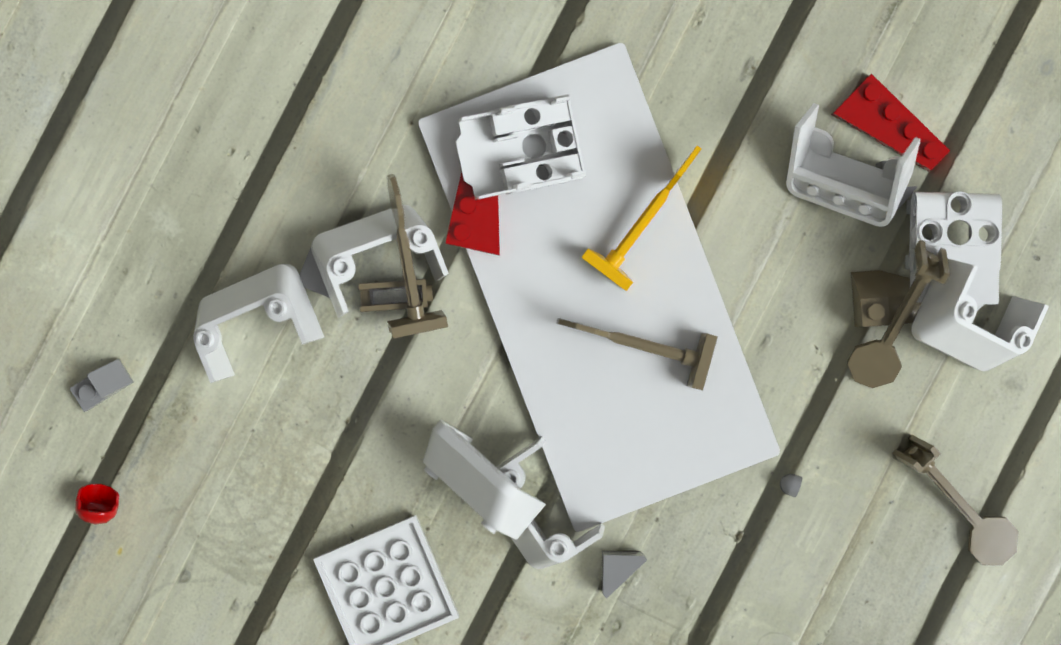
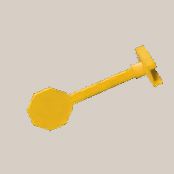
(610, 265)

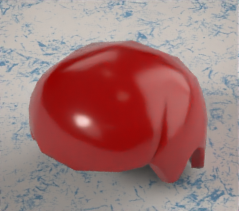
(96, 503)

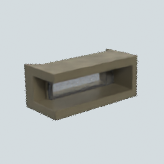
(391, 295)

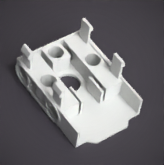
(493, 151)
(977, 211)

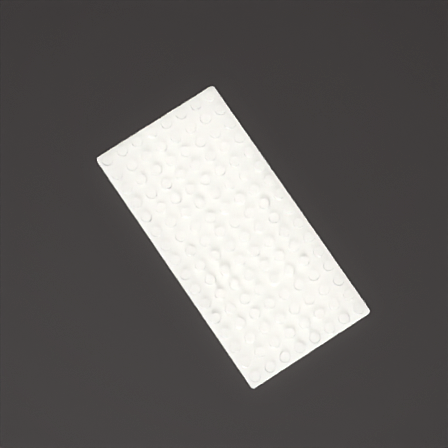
(611, 415)

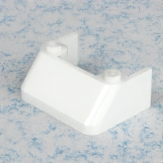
(842, 182)
(335, 248)
(276, 289)
(948, 315)
(479, 482)
(532, 543)

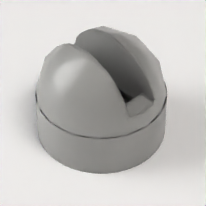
(791, 484)

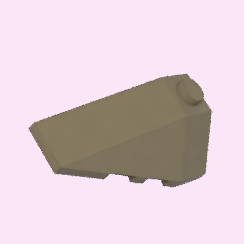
(878, 297)

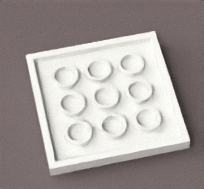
(386, 585)

